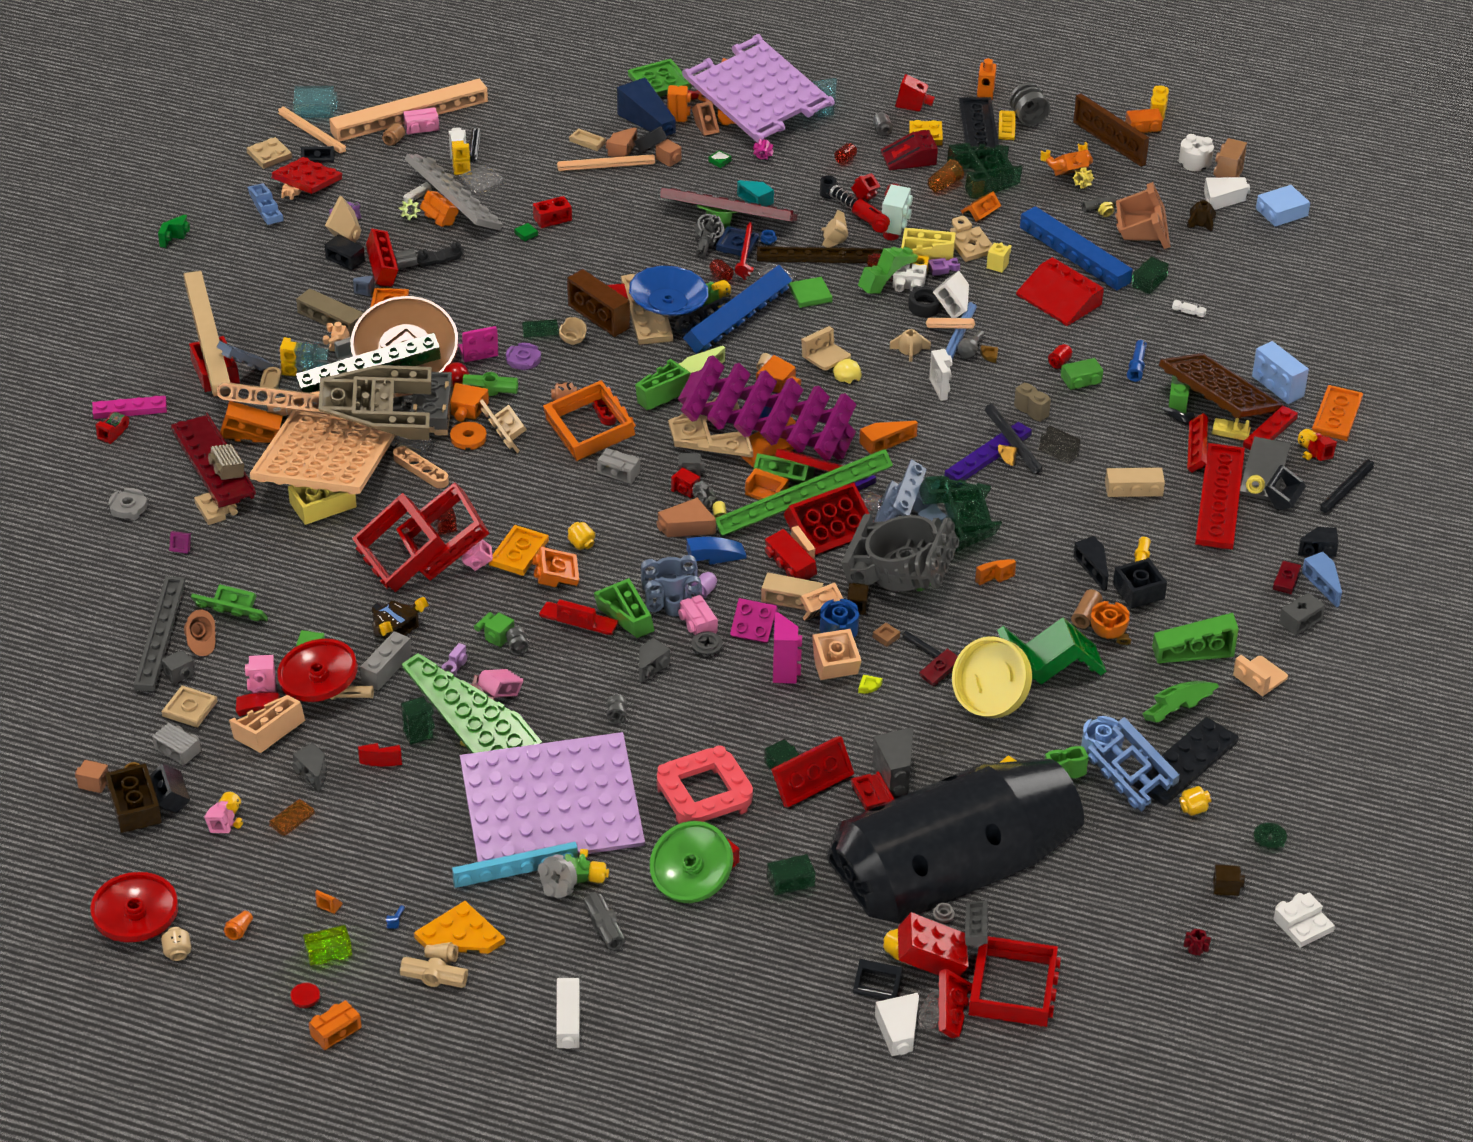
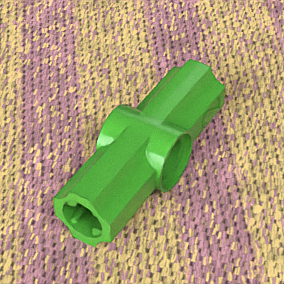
(492, 382)

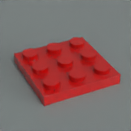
(307, 175)

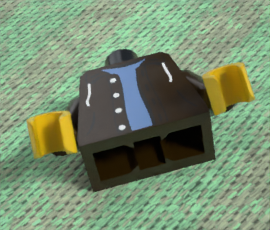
(396, 617)

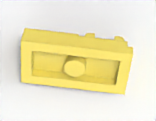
(1231, 429)

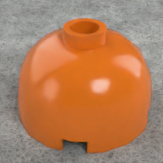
(1109, 619)

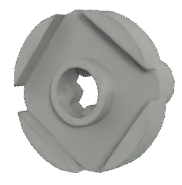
(119, 503)
(551, 884)

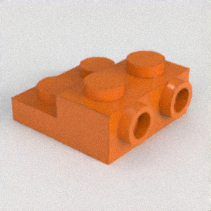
(555, 567)

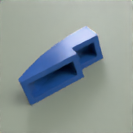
(715, 549)

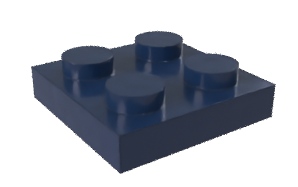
(733, 240)

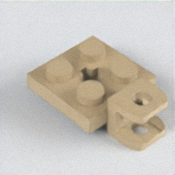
(966, 234)

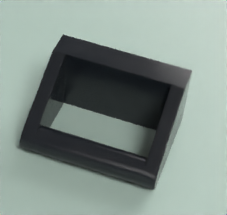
(1291, 492)
(878, 969)

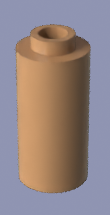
(1082, 614)

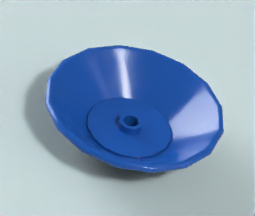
(668, 290)

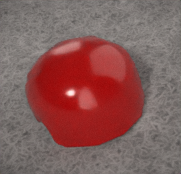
(458, 371)

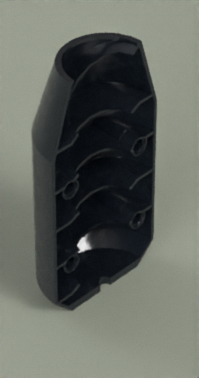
(955, 836)

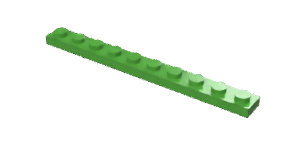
(780, 501)

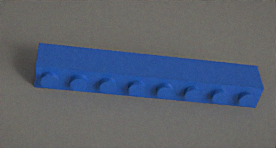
(1076, 248)
(737, 309)

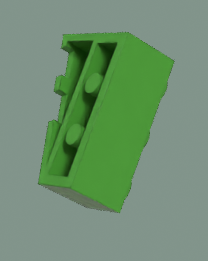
(662, 386)
(625, 605)

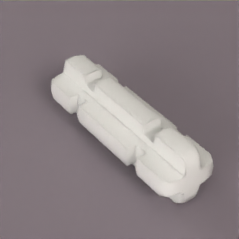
(417, 192)
(1189, 308)

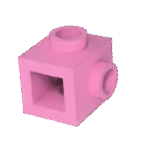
(478, 555)

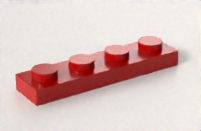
(1272, 426)
(1197, 443)

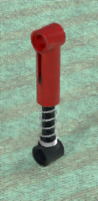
(862, 209)

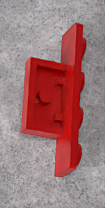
(578, 616)

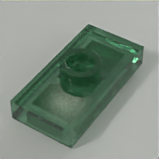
(540, 328)

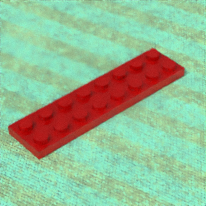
(1220, 496)

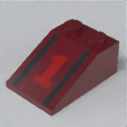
(911, 151)

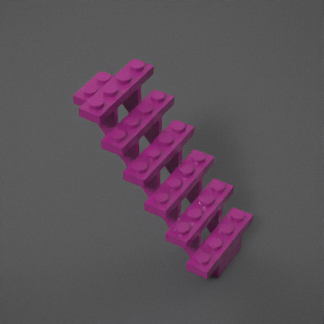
(831, 441)

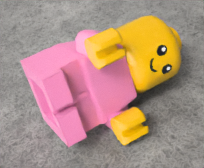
(221, 815)

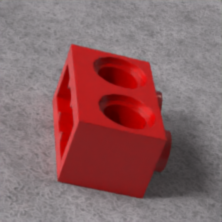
(552, 212)

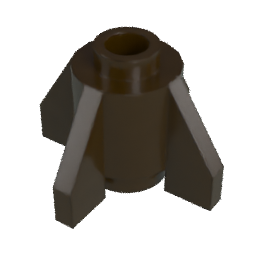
(1202, 215)

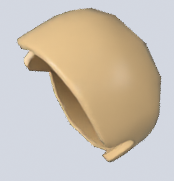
(573, 330)

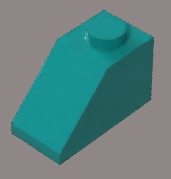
(755, 192)

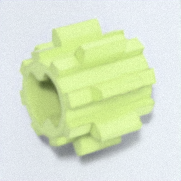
(414, 209)

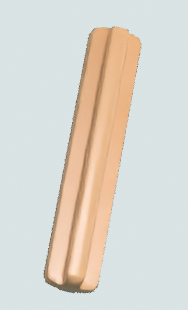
(954, 323)

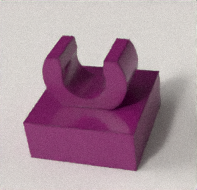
(180, 542)

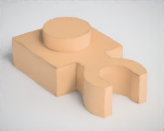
(290, 191)

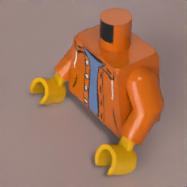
(1068, 162)

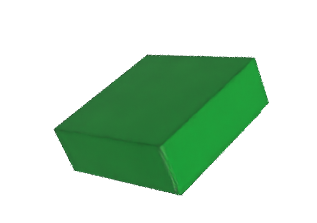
(526, 232)

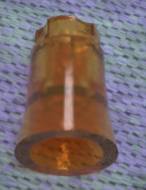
(947, 175)

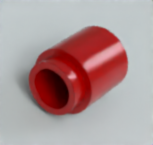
(1060, 356)

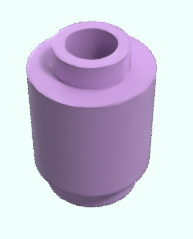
(708, 583)

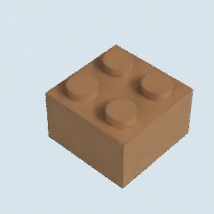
(1230, 159)

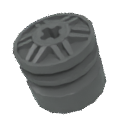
(1029, 104)

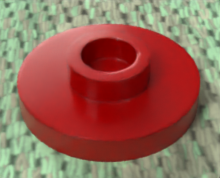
(305, 995)

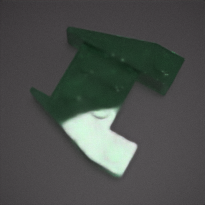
(990, 167)
(964, 506)

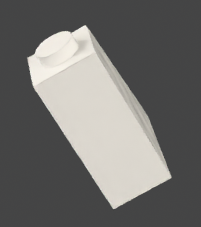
(1225, 191)
(953, 294)
(568, 1013)
(898, 1022)

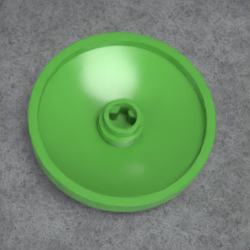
(691, 862)

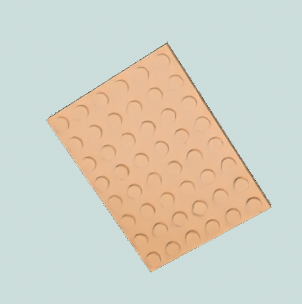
(322, 453)

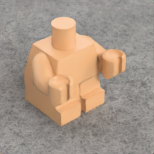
(338, 333)

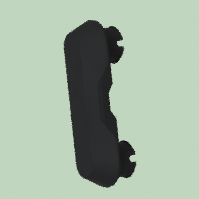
(428, 258)

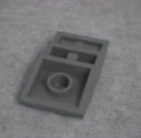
(1264, 460)

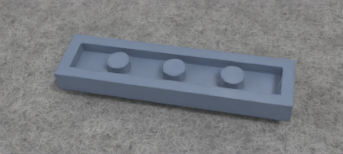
(241, 355)

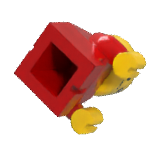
(1317, 445)

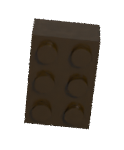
(133, 798)

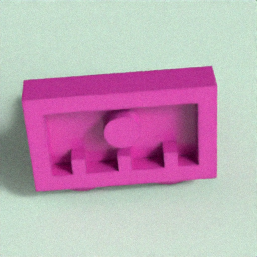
(479, 344)
(753, 620)

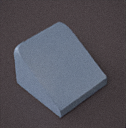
(364, 285)

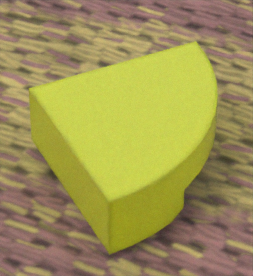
(869, 684)

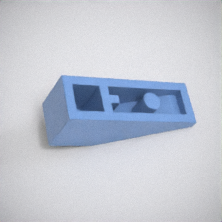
(1323, 574)

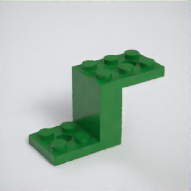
(1057, 649)

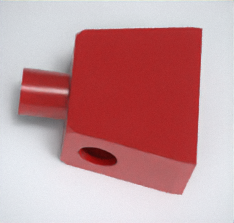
(913, 94)

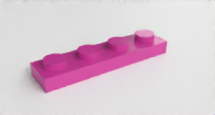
(130, 407)

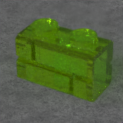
(327, 945)

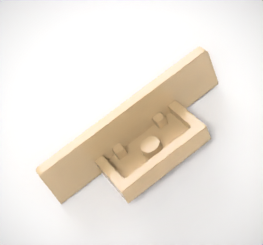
(507, 423)

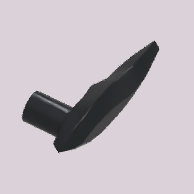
(1179, 416)

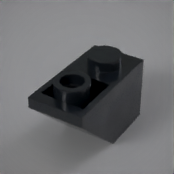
(1319, 540)

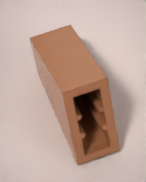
(686, 520)

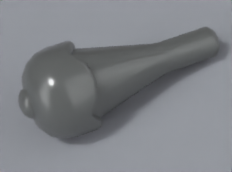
(968, 346)

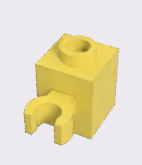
(998, 257)

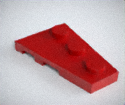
(951, 1002)

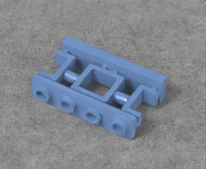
(1144, 753)

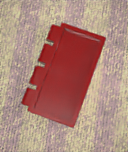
(806, 460)

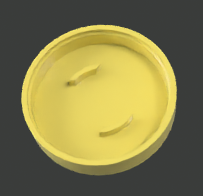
(992, 677)

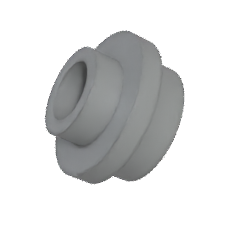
(943, 913)

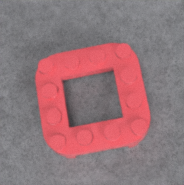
(721, 762)

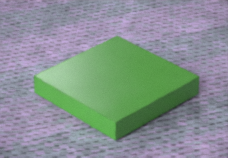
(810, 292)

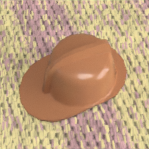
(200, 632)

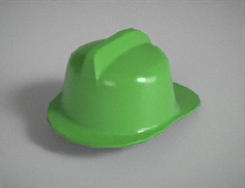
(725, 215)

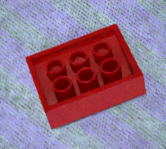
(1061, 292)
(828, 518)

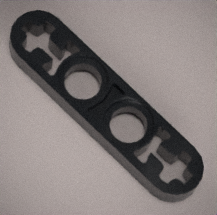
(703, 314)

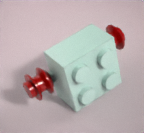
(894, 210)

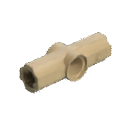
(433, 972)

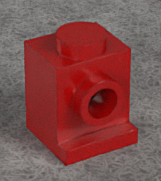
(683, 482)

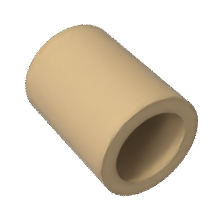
(763, 359)

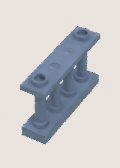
(901, 497)

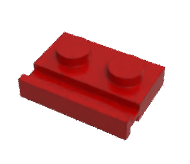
(871, 790)

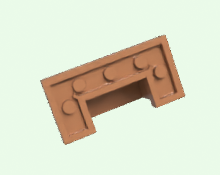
(1143, 217)

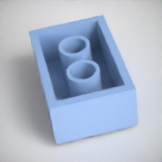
(1280, 372)

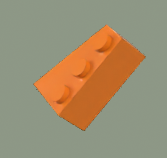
(249, 423)

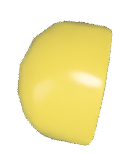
(847, 371)

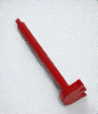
(743, 269)

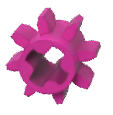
(763, 149)

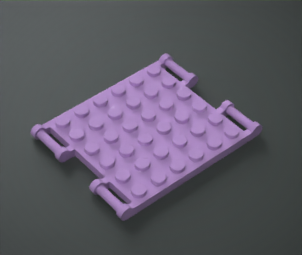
(757, 88)

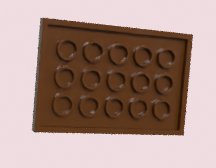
(1220, 385)

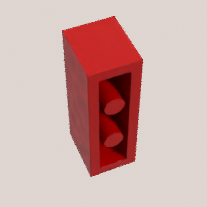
(790, 555)

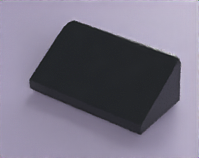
(318, 153)

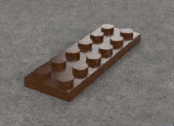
(1111, 130)

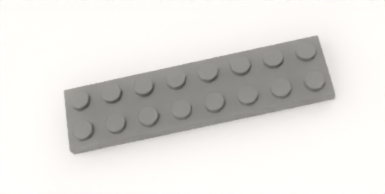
(453, 191)

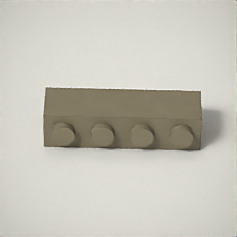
(327, 310)

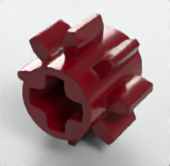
(1197, 942)

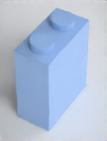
(1282, 205)

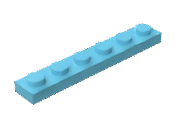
(508, 865)

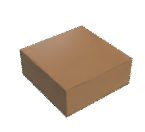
(886, 634)

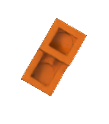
(998, 570)

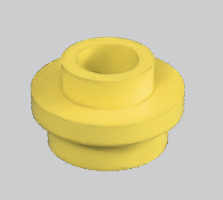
(1106, 209)
(1253, 489)

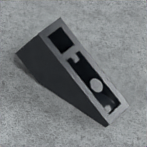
(1092, 557)

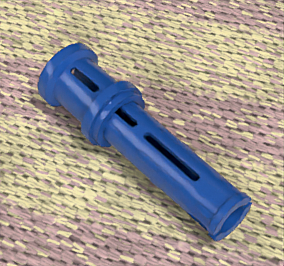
(1137, 365)

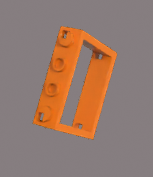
(579, 399)

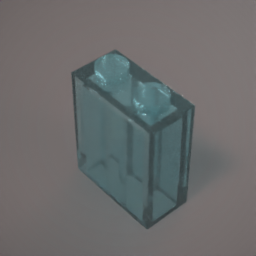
(315, 101)

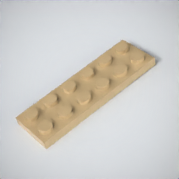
(647, 325)

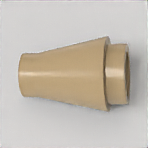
(445, 951)

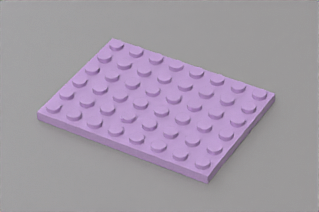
(552, 797)

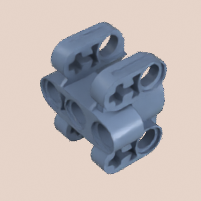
(669, 583)

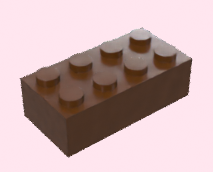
(598, 302)

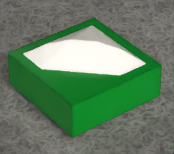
(719, 158)

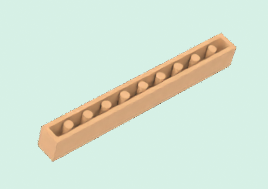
(384, 115)

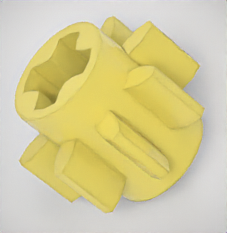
(1083, 177)

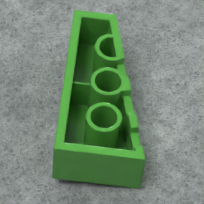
(1197, 641)

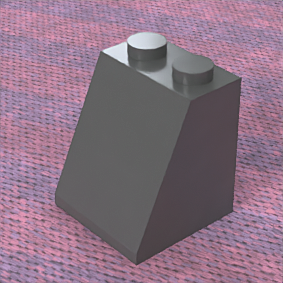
(893, 759)

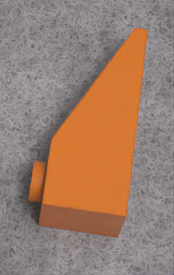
(886, 435)

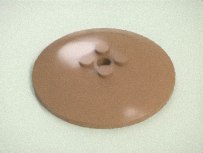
(402, 320)

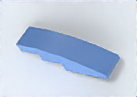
(265, 203)

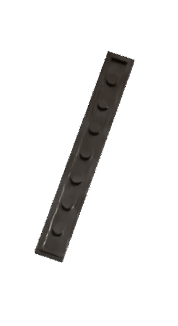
(815, 254)

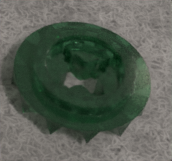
(1278, 835)

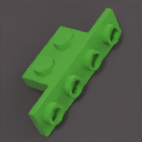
(231, 600)

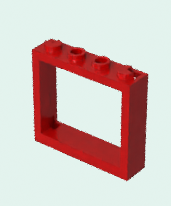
(382, 523)
(455, 547)
(1019, 951)

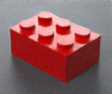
(200, 368)
(931, 945)

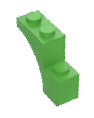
(890, 261)

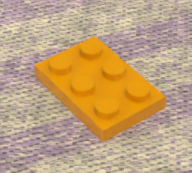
(517, 550)

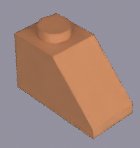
(705, 118)
(621, 143)

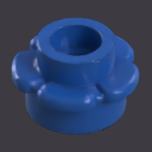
(768, 237)

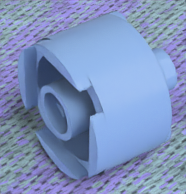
(1100, 731)

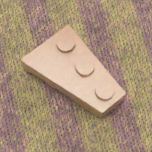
(269, 724)

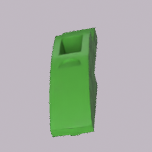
(1182, 694)

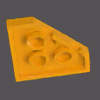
(463, 928)

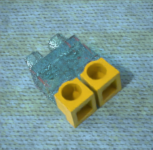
(300, 356)

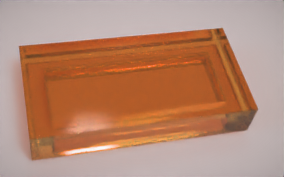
(291, 817)

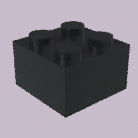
(1139, 583)

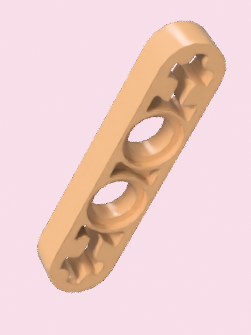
(437, 477)

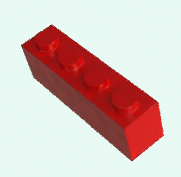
(381, 257)

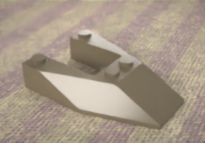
(368, 398)

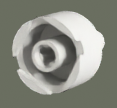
(1196, 152)

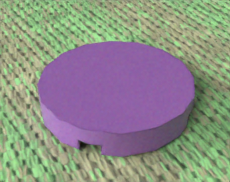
(523, 356)

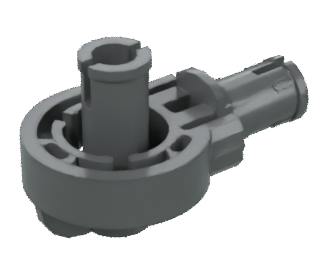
(707, 232)

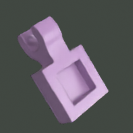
(456, 659)

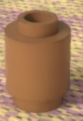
(393, 134)

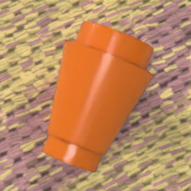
(238, 925)

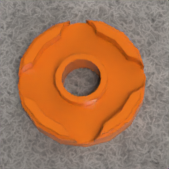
(476, 432)

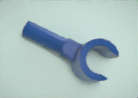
(393, 921)

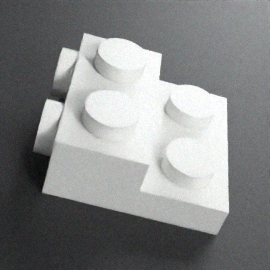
(940, 372)
(1303, 919)

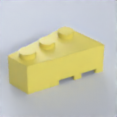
(929, 243)

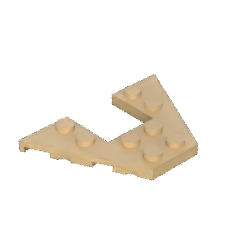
(697, 436)

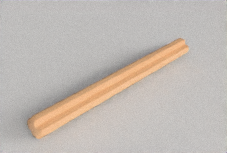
(311, 129)
(606, 162)

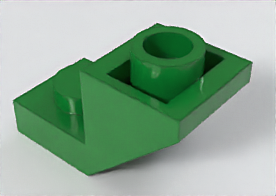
(173, 229)

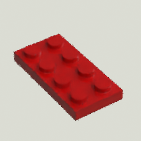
(812, 771)

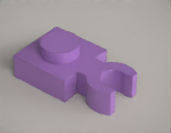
(941, 266)

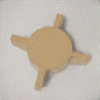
(835, 231)
(910, 343)

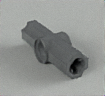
(604, 921)

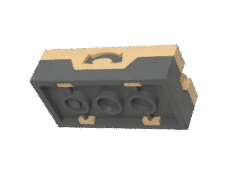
(436, 403)

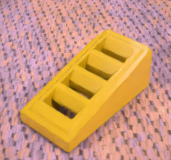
(1006, 124)

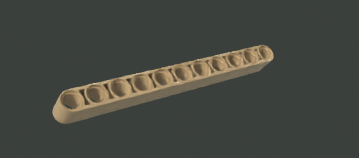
(206, 331)

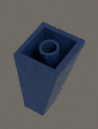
(644, 107)

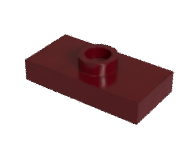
(1287, 577)
(939, 667)

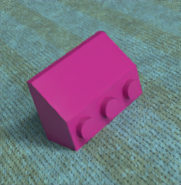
(786, 650)

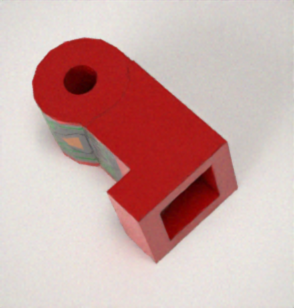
(113, 426)

